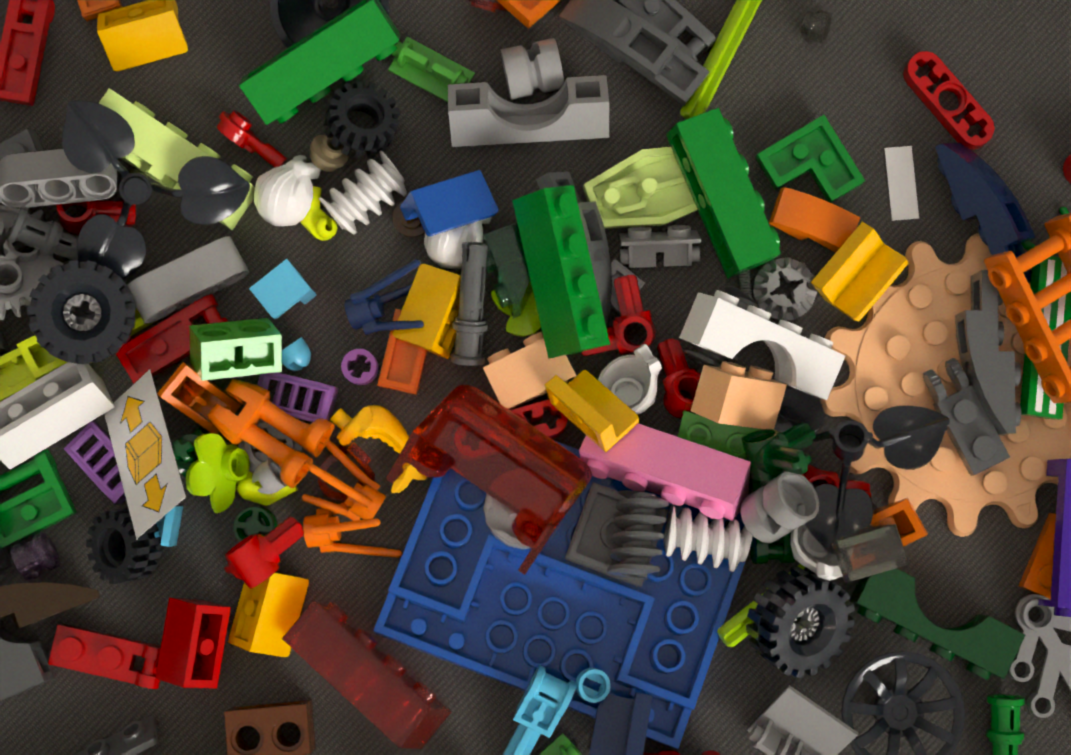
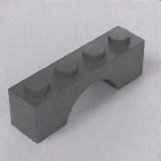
(21, 660)

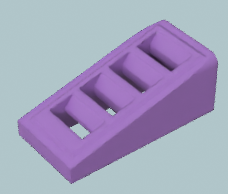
(326, 402)
(114, 493)

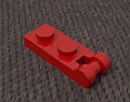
(23, 49)
(166, 341)
(104, 655)

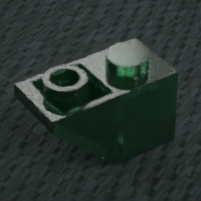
(510, 268)

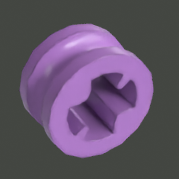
(353, 356)

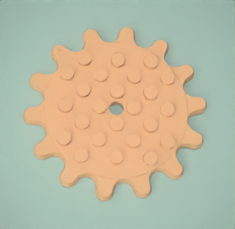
(915, 332)

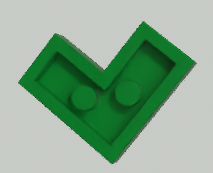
(814, 150)

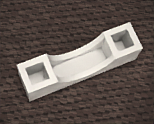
(725, 329)

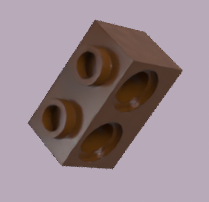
(268, 722)

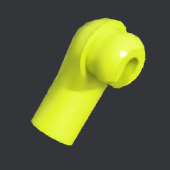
(317, 221)
(249, 492)

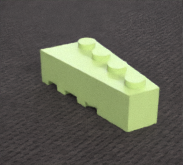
(163, 149)

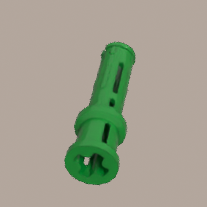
(1005, 723)

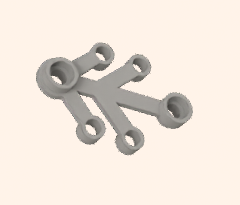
(1057, 654)

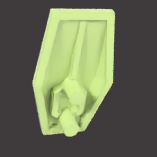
(641, 191)

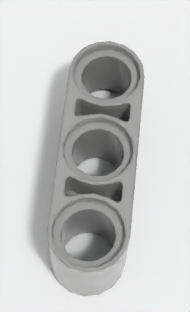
(51, 179)
(187, 279)

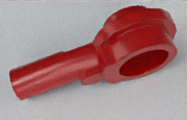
(237, 129)

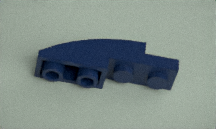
(984, 196)

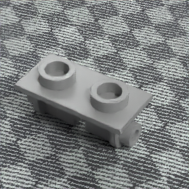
(674, 243)

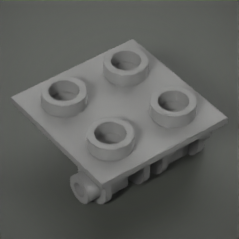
(799, 728)

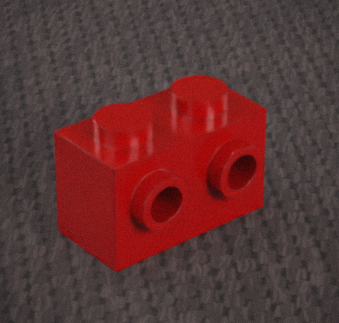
(193, 643)

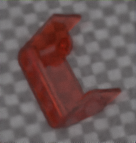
(501, 458)

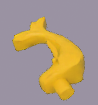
(377, 423)

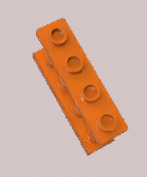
(1025, 308)

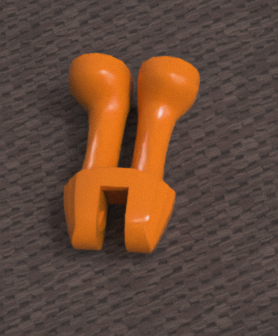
(258, 407)

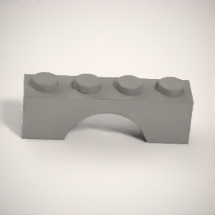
(573, 113)

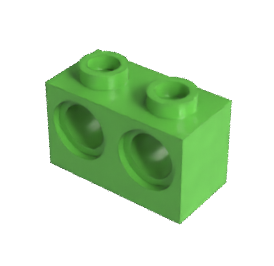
(235, 348)

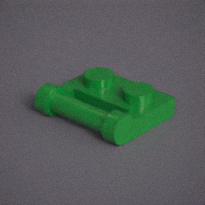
(36, 507)

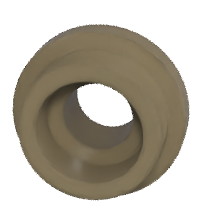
(325, 155)

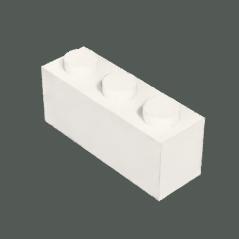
(50, 411)

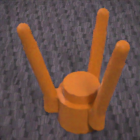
(363, 500)
(323, 530)

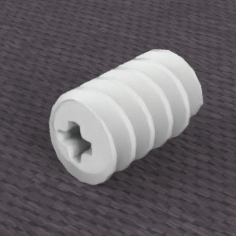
(365, 194)
(706, 538)

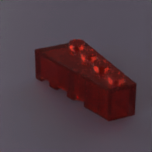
(365, 676)

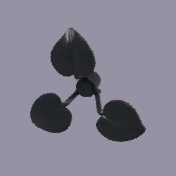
(99, 136)
(909, 442)

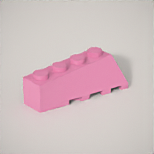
(674, 470)

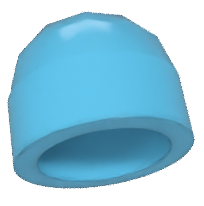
(296, 355)
(597, 676)

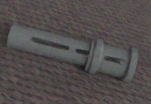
(44, 236)
(470, 320)

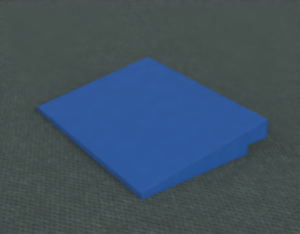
(472, 607)

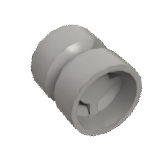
(532, 68)
(779, 507)

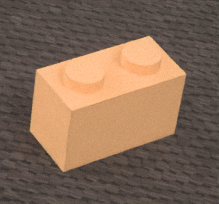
(522, 374)
(738, 396)

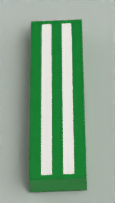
(1033, 399)

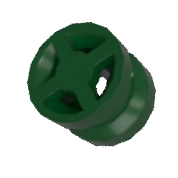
(248, 522)

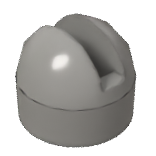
(269, 477)

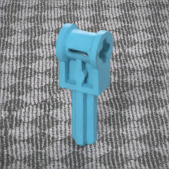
(539, 711)

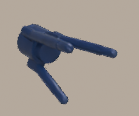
(365, 309)

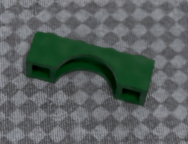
(981, 642)

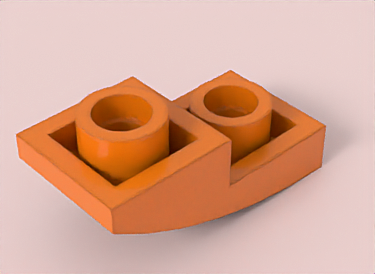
(812, 218)

